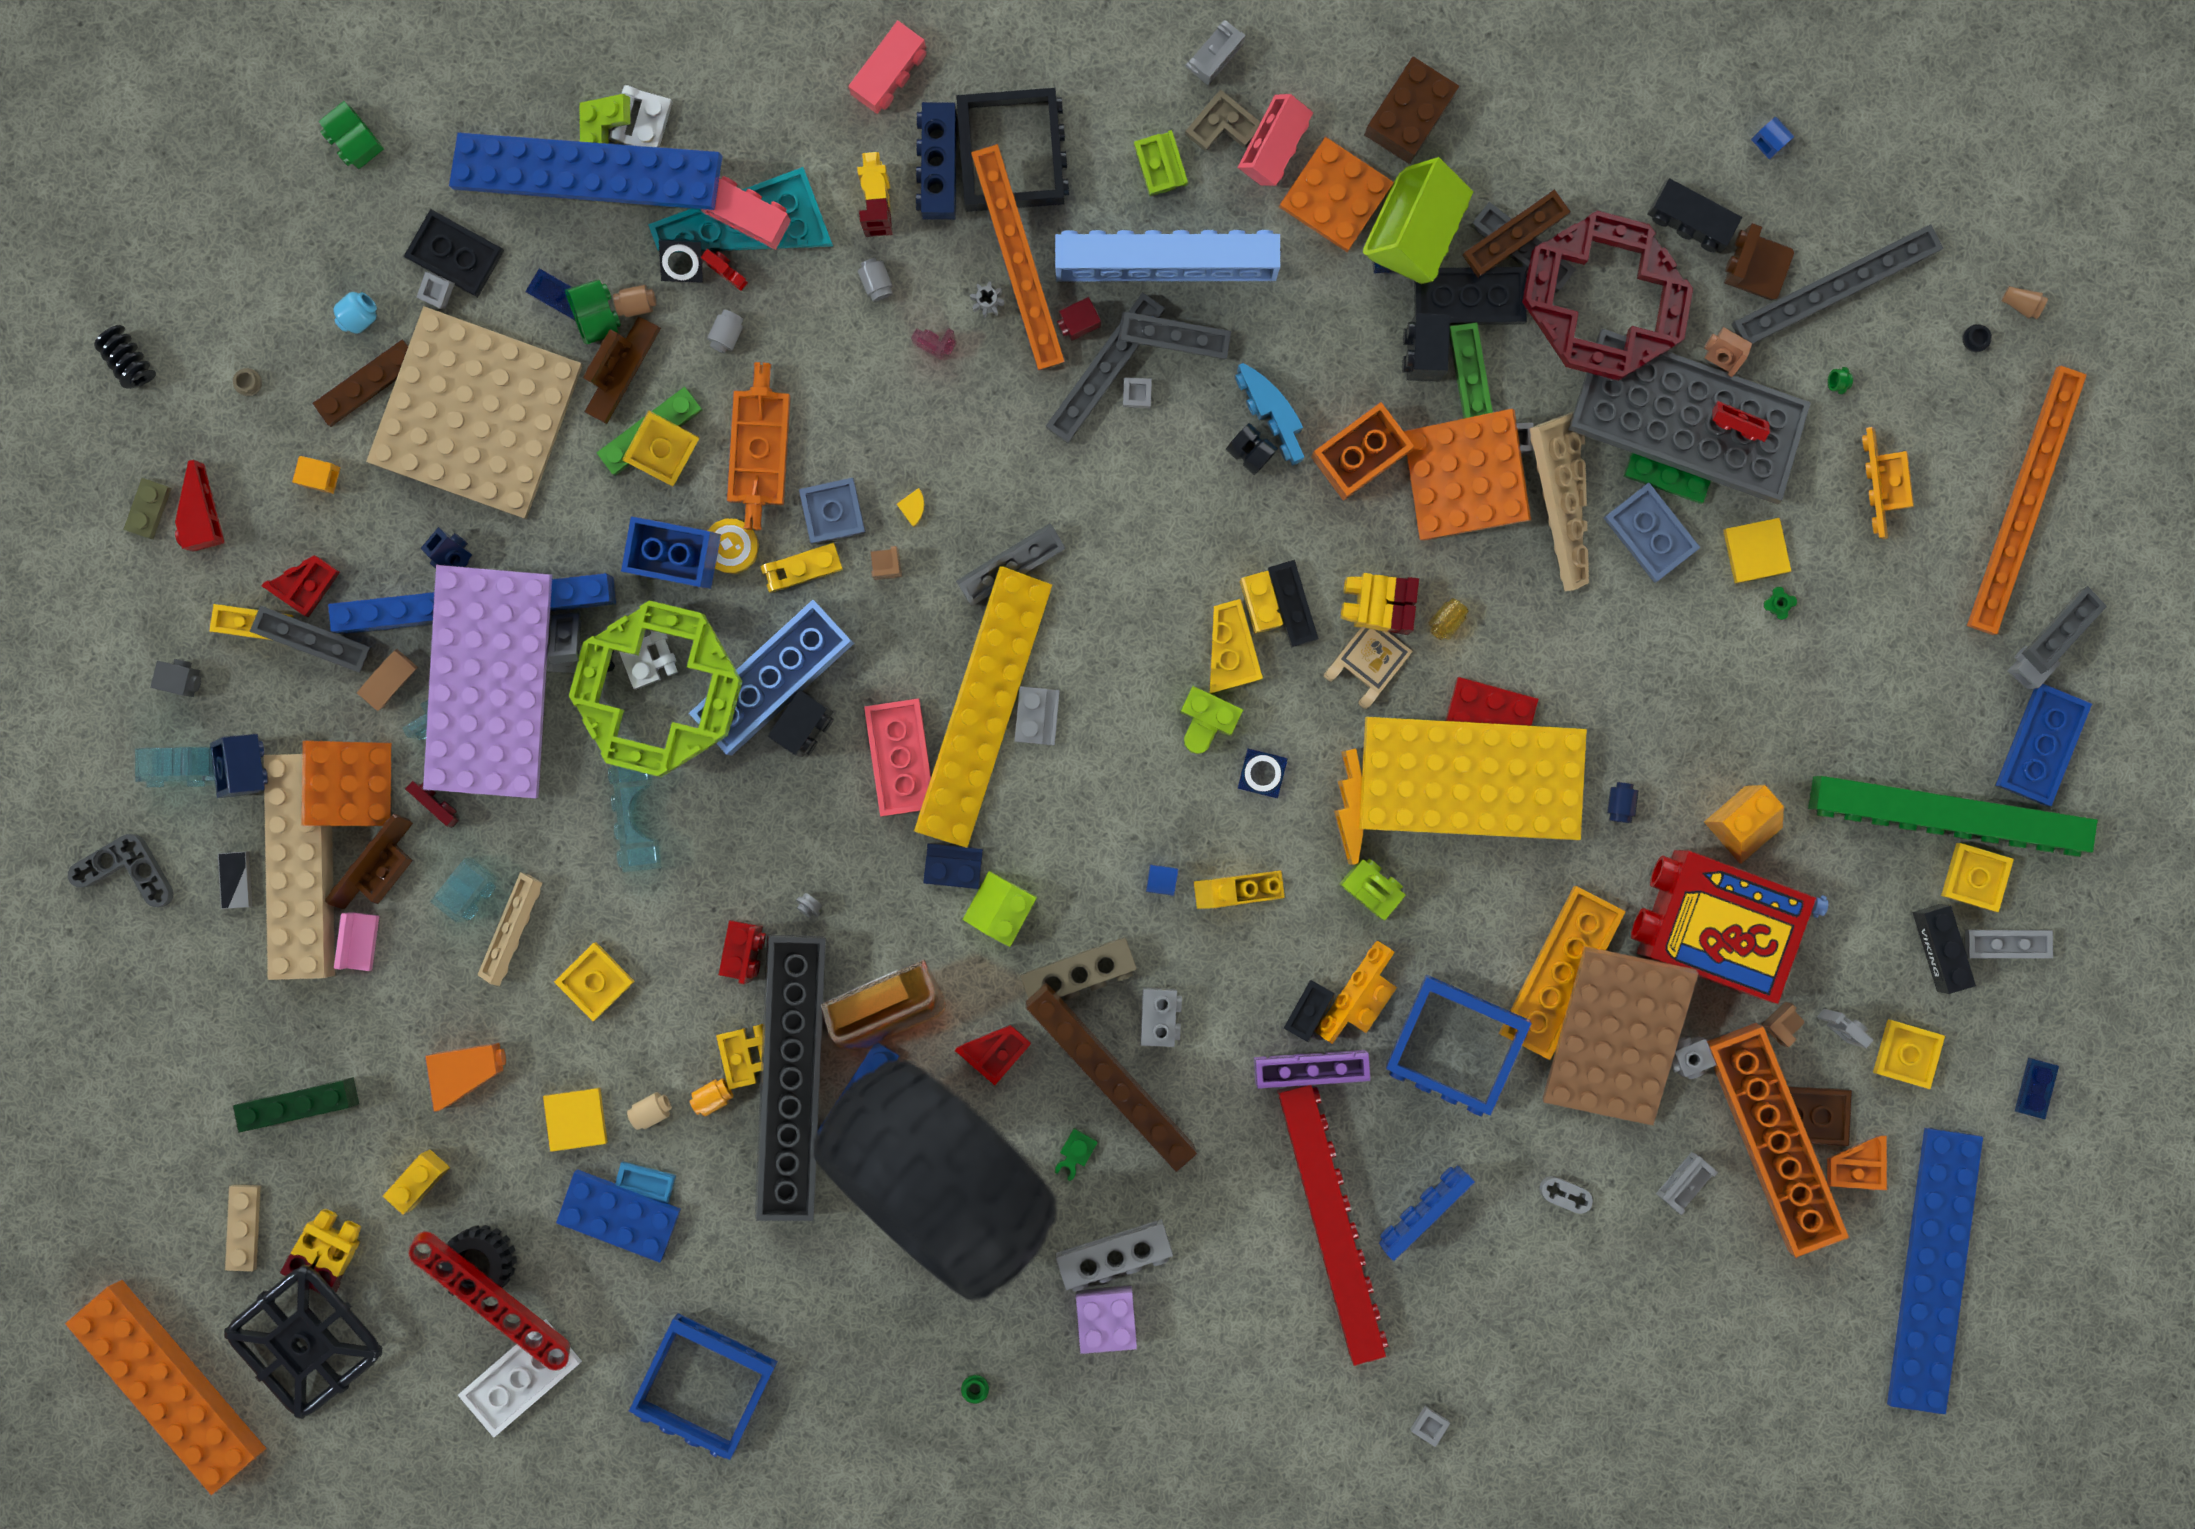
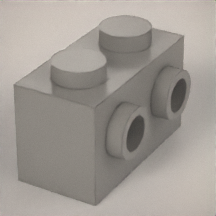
(1159, 1017)

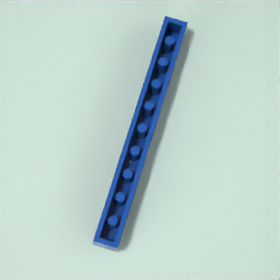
(419, 608)

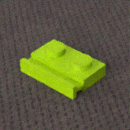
(1160, 163)

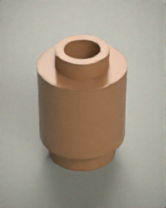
(634, 301)

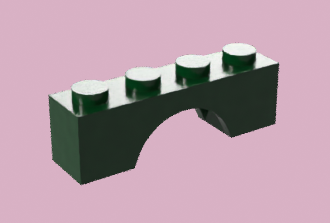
(296, 1105)

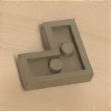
(1220, 116)

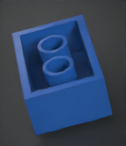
(671, 552)

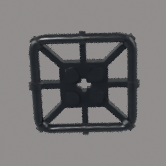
(305, 1325)

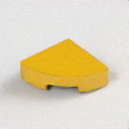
(912, 507)

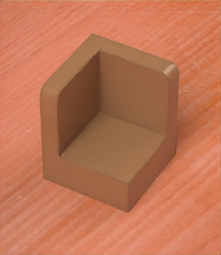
(886, 564)
(1784, 1024)

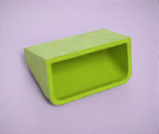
(1419, 220)

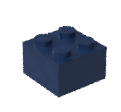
(238, 765)

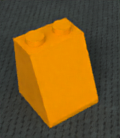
(1747, 821)

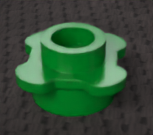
(1772, 603)

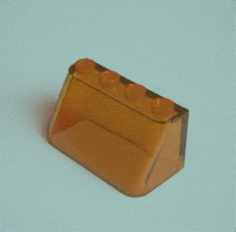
(884, 1008)

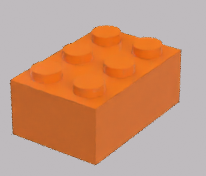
(1362, 451)

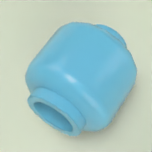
(355, 312)

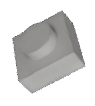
(435, 290)
(1137, 393)
(1430, 1426)

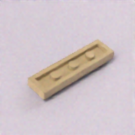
(510, 929)

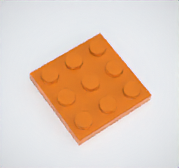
(1336, 194)
(346, 783)

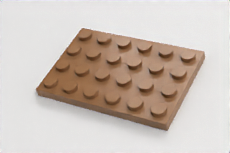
(1619, 1035)

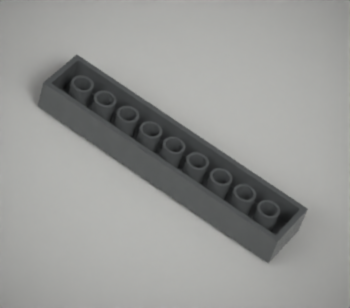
(790, 1078)

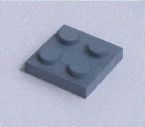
(832, 511)

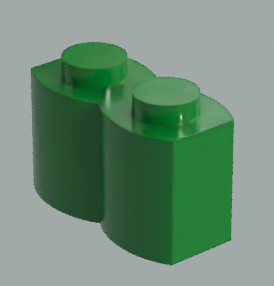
(351, 136)
(592, 310)

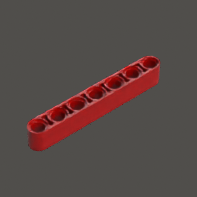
(485, 1288)

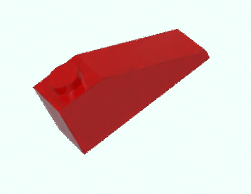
(196, 513)

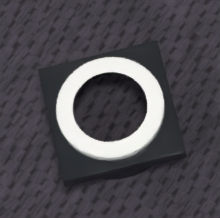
(691, 247)

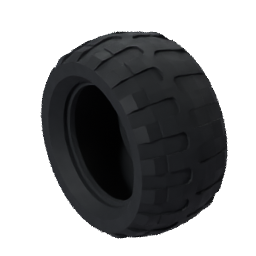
(936, 1178)

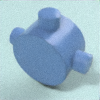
(1820, 906)

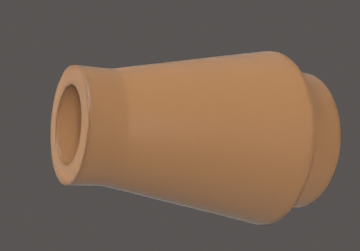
(2025, 301)

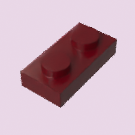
(442, 811)

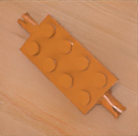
(758, 447)

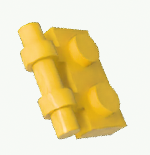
(737, 1057)

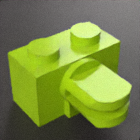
(1208, 716)
(1372, 888)

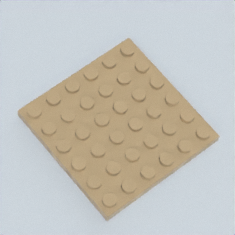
(474, 412)

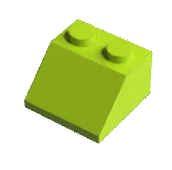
(999, 909)

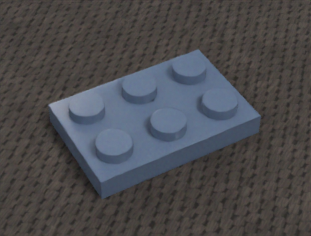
(1651, 532)

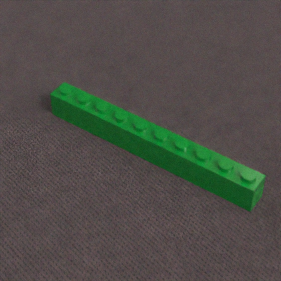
(1952, 814)

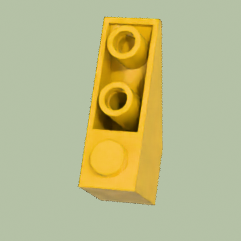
(1238, 889)

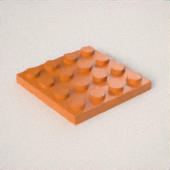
(1467, 475)

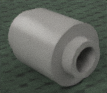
(875, 279)
(725, 331)

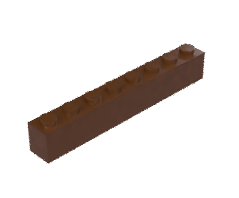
(1111, 1077)

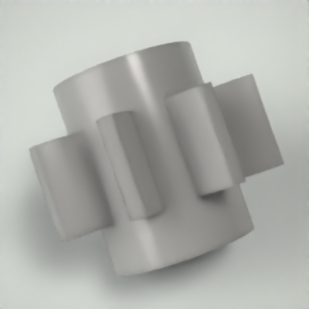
(990, 293)

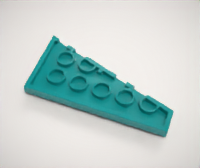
(789, 190)

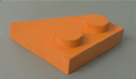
(1860, 1166)

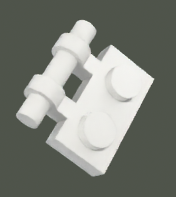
(643, 668)

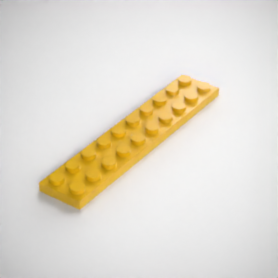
(983, 707)

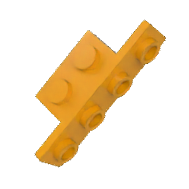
(1890, 482)
(1361, 997)

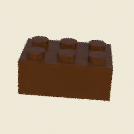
(1411, 110)

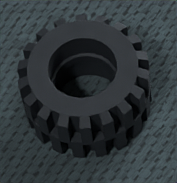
(492, 1246)

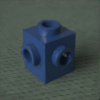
(446, 549)

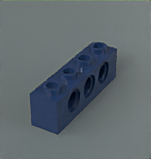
(937, 117)

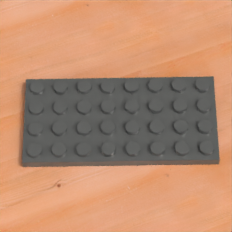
(1668, 418)

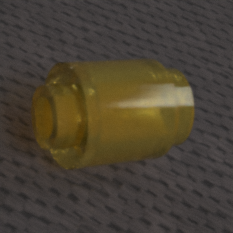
(1448, 619)

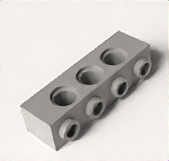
(1070, 1260)

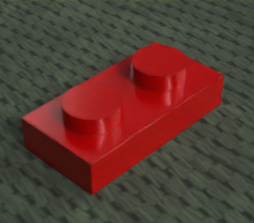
(1749, 425)

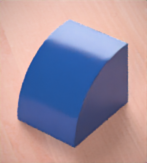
(1772, 137)
(1162, 880)

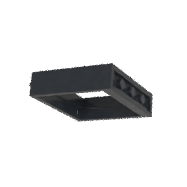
(1023, 199)

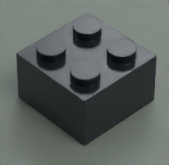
(1427, 347)
(801, 724)

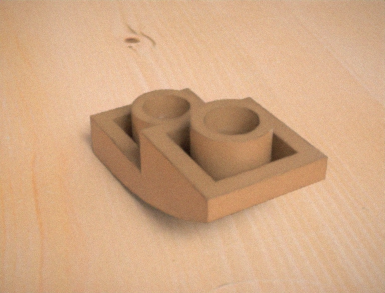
(387, 680)

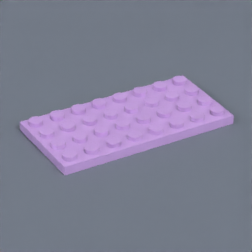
(487, 681)

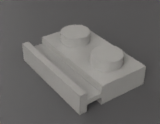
(1037, 715)
(1849, 1031)

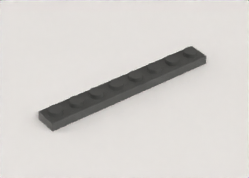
(1838, 285)

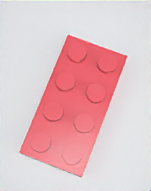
(898, 755)

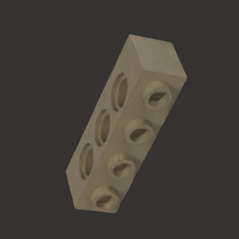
(1116, 950)

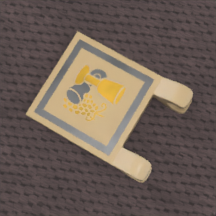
(1373, 659)

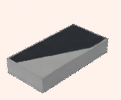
(235, 880)

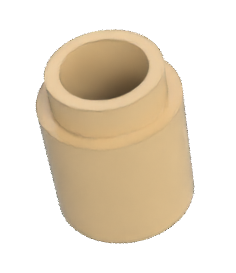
(649, 1111)

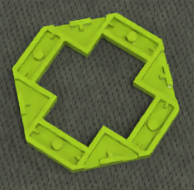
(683, 740)

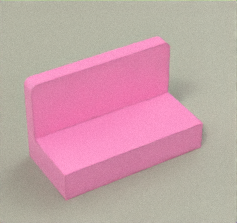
(356, 941)

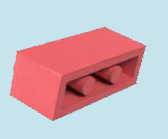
(888, 67)
(1275, 140)
(749, 213)

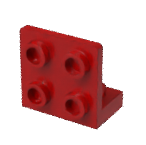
(741, 951)

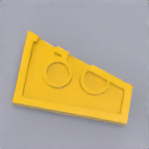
(1233, 650)

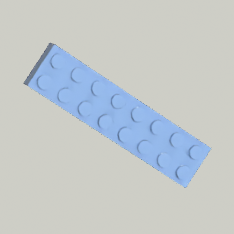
(1167, 256)

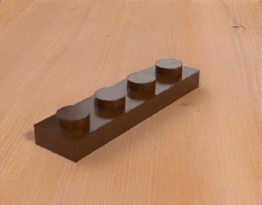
(1516, 233)
(362, 385)

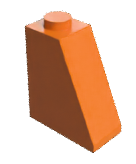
(461, 1071)

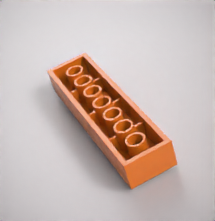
(1776, 1140)
(165, 1386)

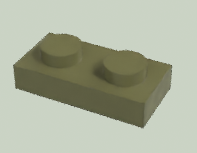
(147, 508)

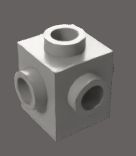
(1700, 1057)

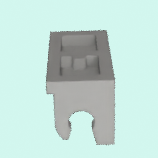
(1216, 52)
(1686, 1182)

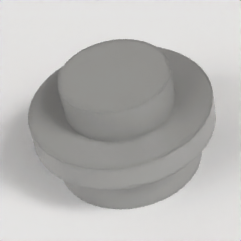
(808, 905)

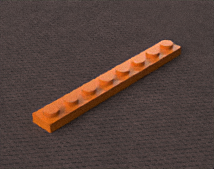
(1017, 256)

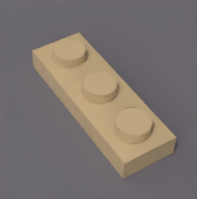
(242, 1228)

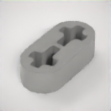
(1564, 1201)

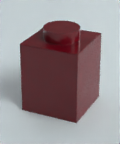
(1078, 319)

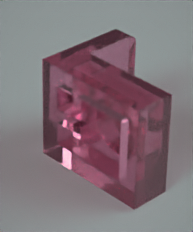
(929, 342)

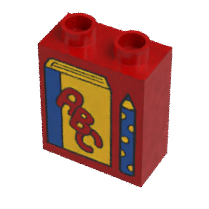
(1723, 924)

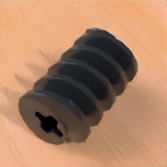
(122, 358)

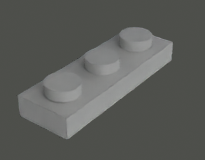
(2009, 943)

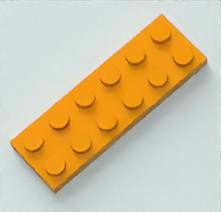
(1549, 985)

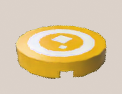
(737, 546)

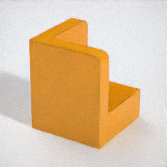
(316, 474)

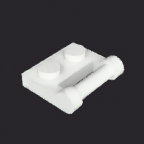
(649, 122)

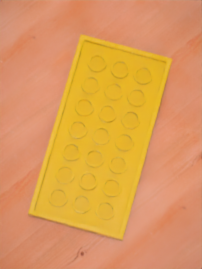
(1472, 778)

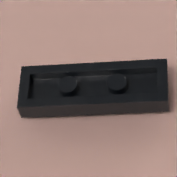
(1292, 603)

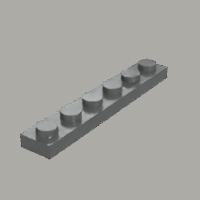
(1098, 376)

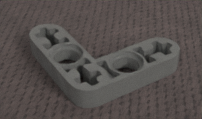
(123, 858)

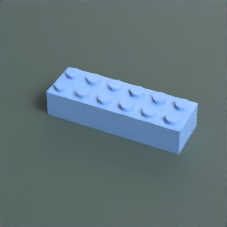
(780, 670)

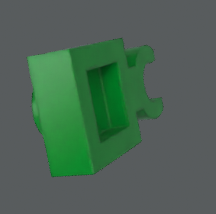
(1077, 1150)

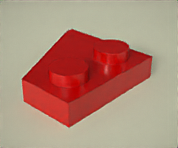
(303, 585)
(994, 1052)

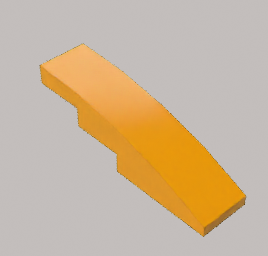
(1349, 817)

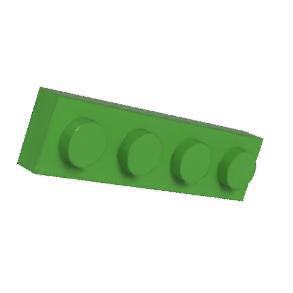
(1470, 370)
(676, 409)

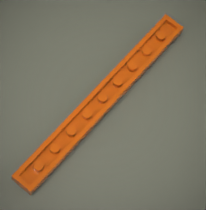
(2026, 500)

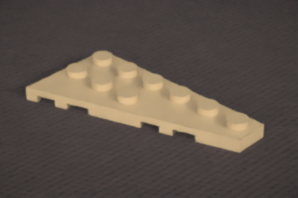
(1564, 492)

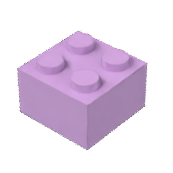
(1106, 1319)

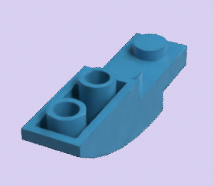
(1268, 401)

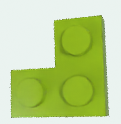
(602, 114)

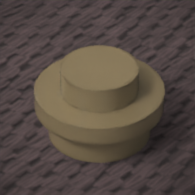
(247, 382)

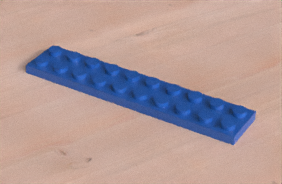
(586, 171)
(1935, 1271)

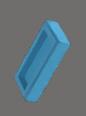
(646, 1181)

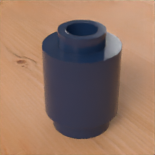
(1622, 802)

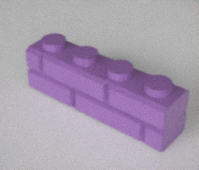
(1312, 1069)

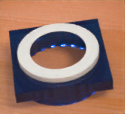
(1246, 782)

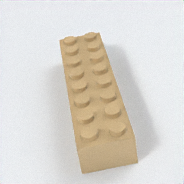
(296, 879)

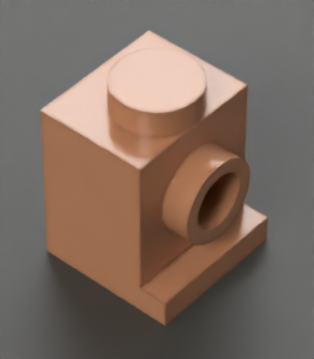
(1727, 350)

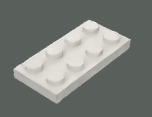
(512, 1386)

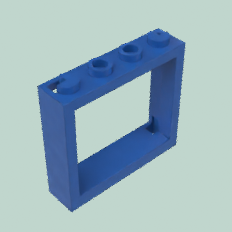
(1477, 1004)
(723, 1345)

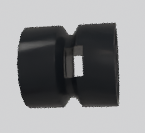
(1258, 455)

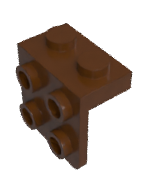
(1758, 264)

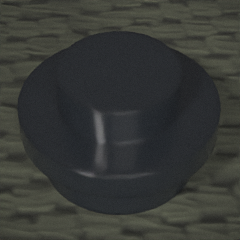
(1976, 338)

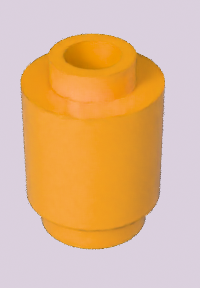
(711, 1097)

